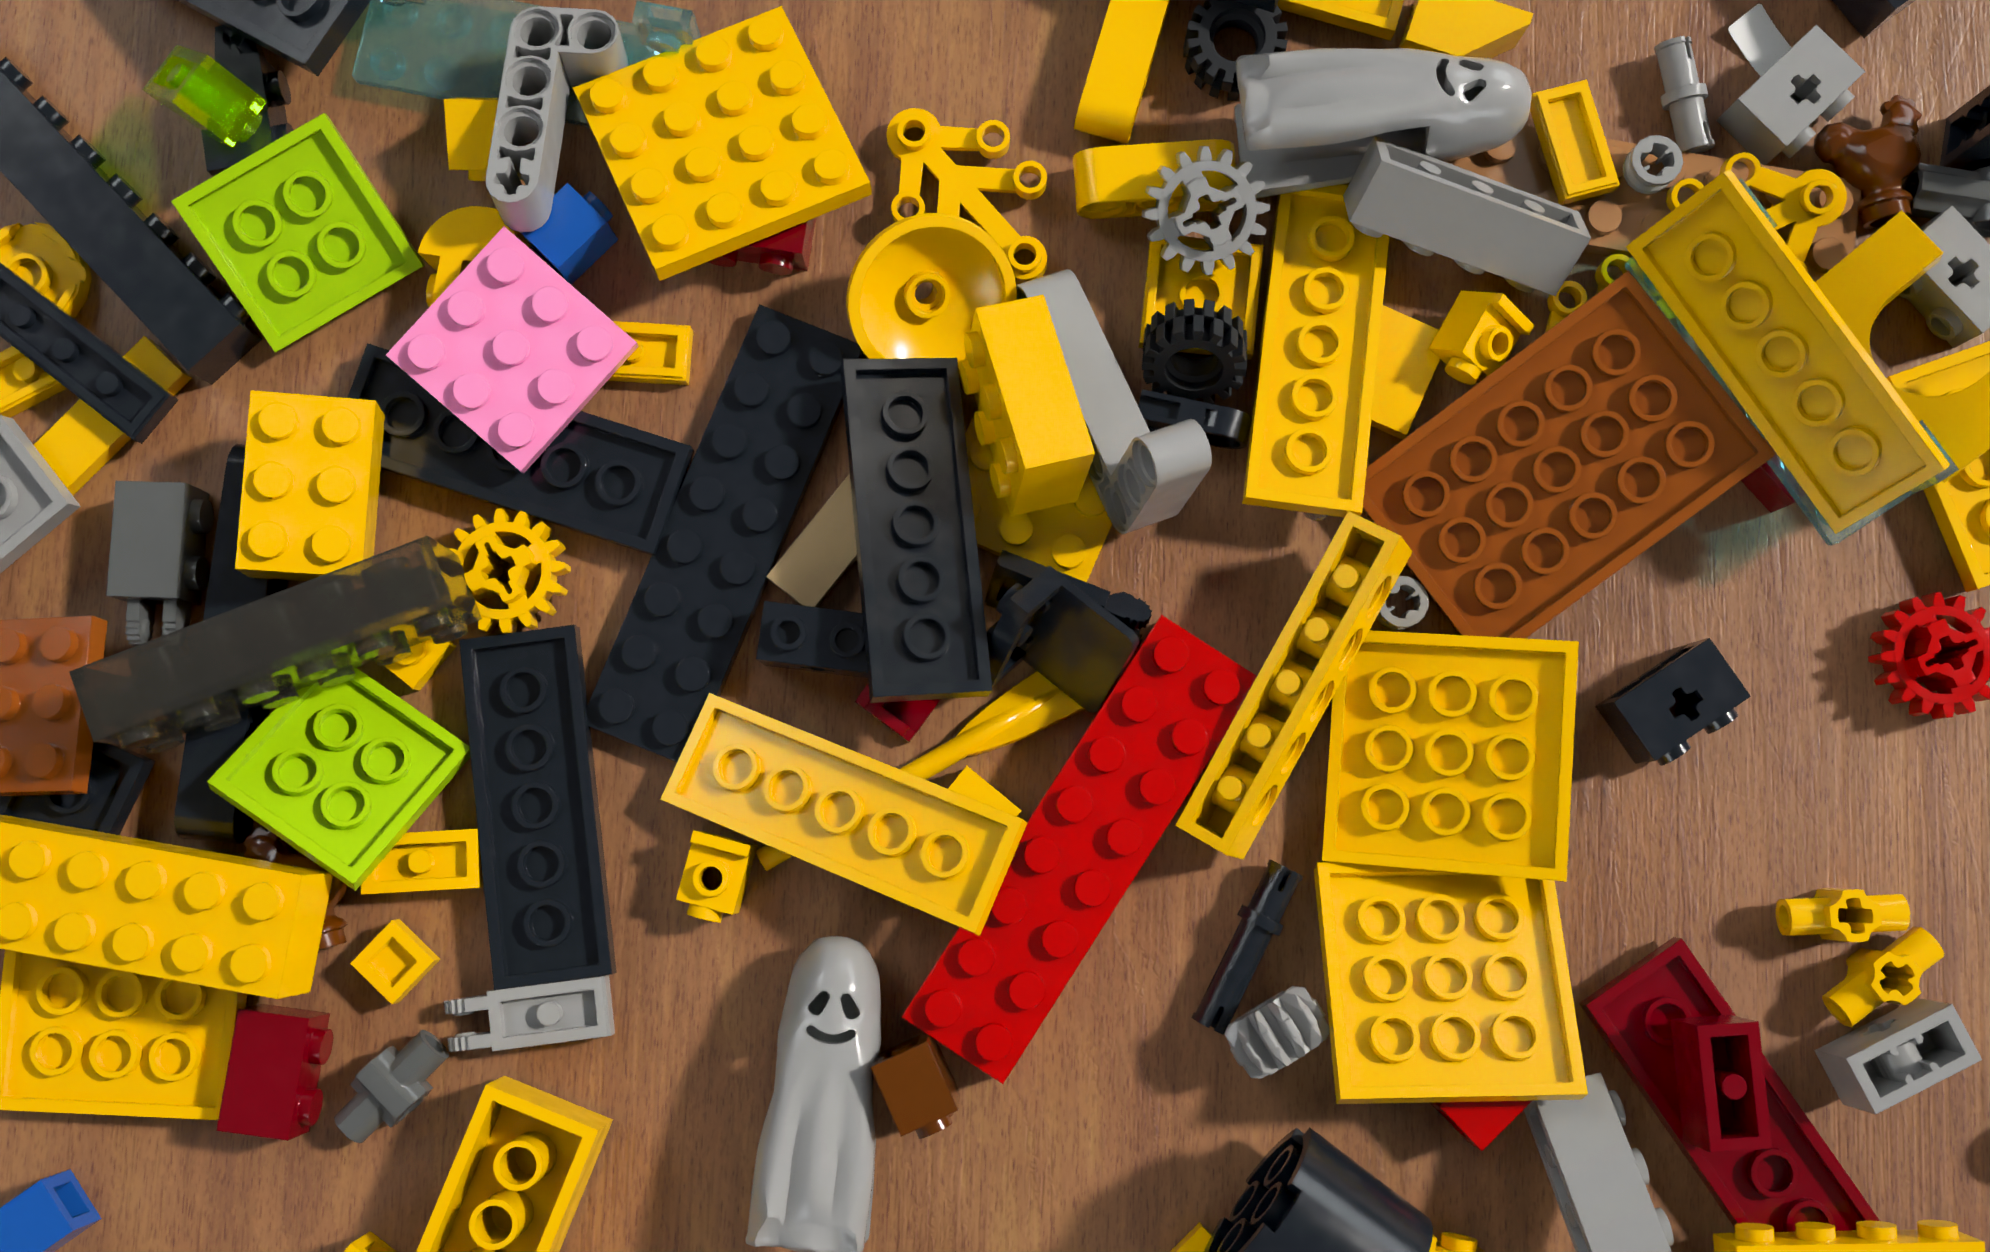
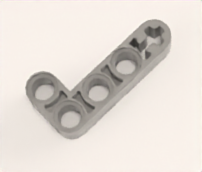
(543, 56)

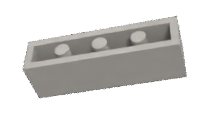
(1464, 217)
(1597, 1173)

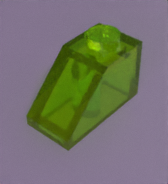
(206, 96)

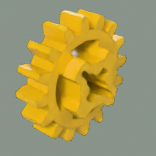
(527, 563)

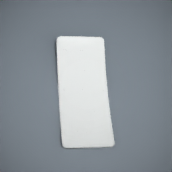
(1759, 39)

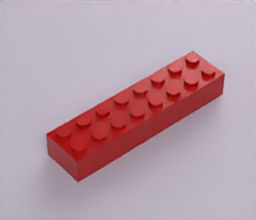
(1082, 848)

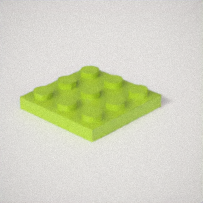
(298, 232)
(341, 773)

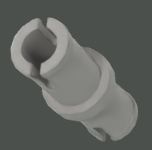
(1684, 95)

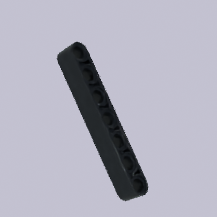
(198, 809)

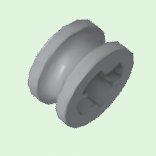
(1667, 153)
(1410, 617)

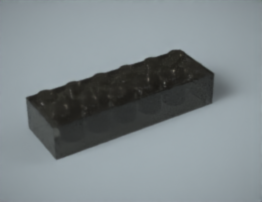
(276, 647)

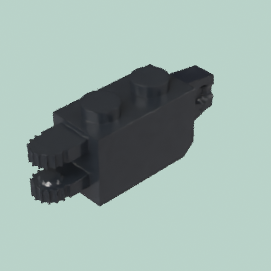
(248, 64)

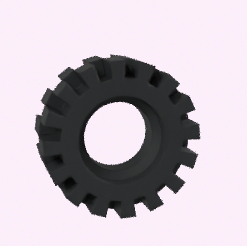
(1221, 14)
(1201, 330)

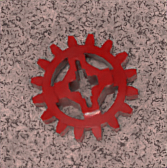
(1915, 637)

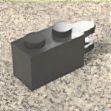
(158, 553)

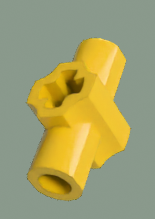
(1863, 914)
(1904, 965)

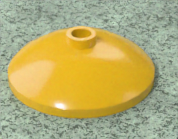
(935, 248)

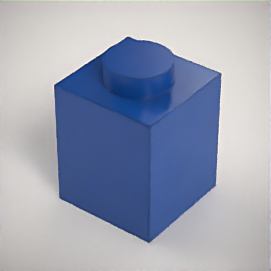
(574, 233)
(46, 1215)

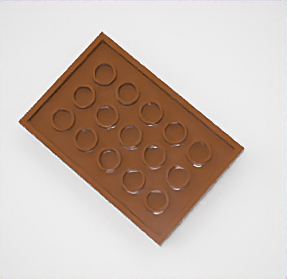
(1561, 466)

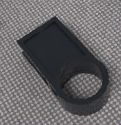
(1223, 425)

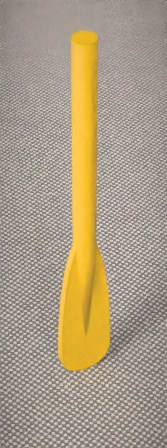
(1012, 717)

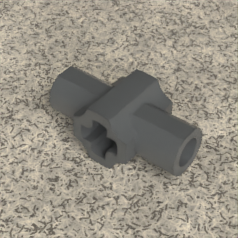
(391, 1086)

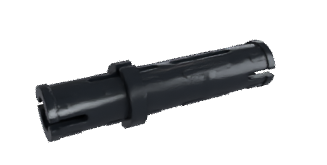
(1247, 946)

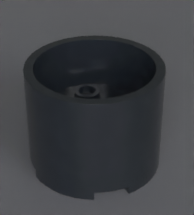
(1318, 1201)

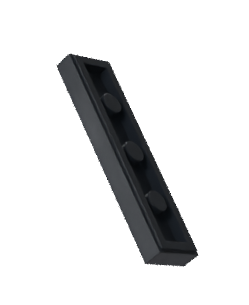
(80, 359)

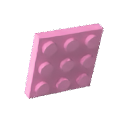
(513, 350)

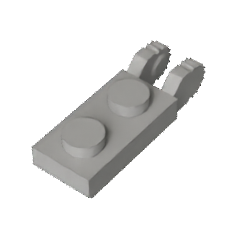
(537, 1014)

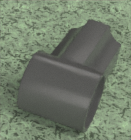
(1940, 187)

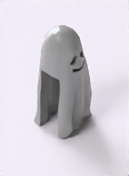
(1317, 110)
(819, 1128)

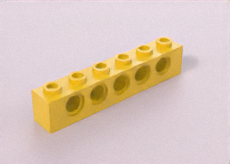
(1295, 686)

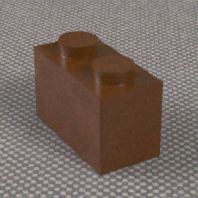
(917, 1086)

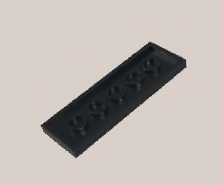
(589, 479)
(914, 530)
(537, 807)

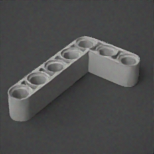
(1134, 471)

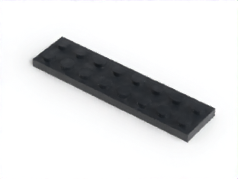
(723, 533)

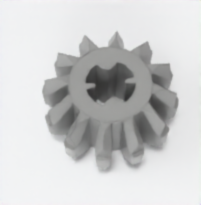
(1277, 1032)

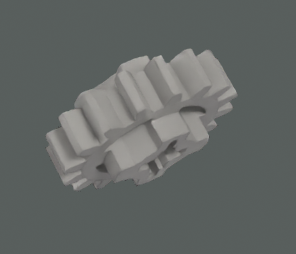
(1215, 234)

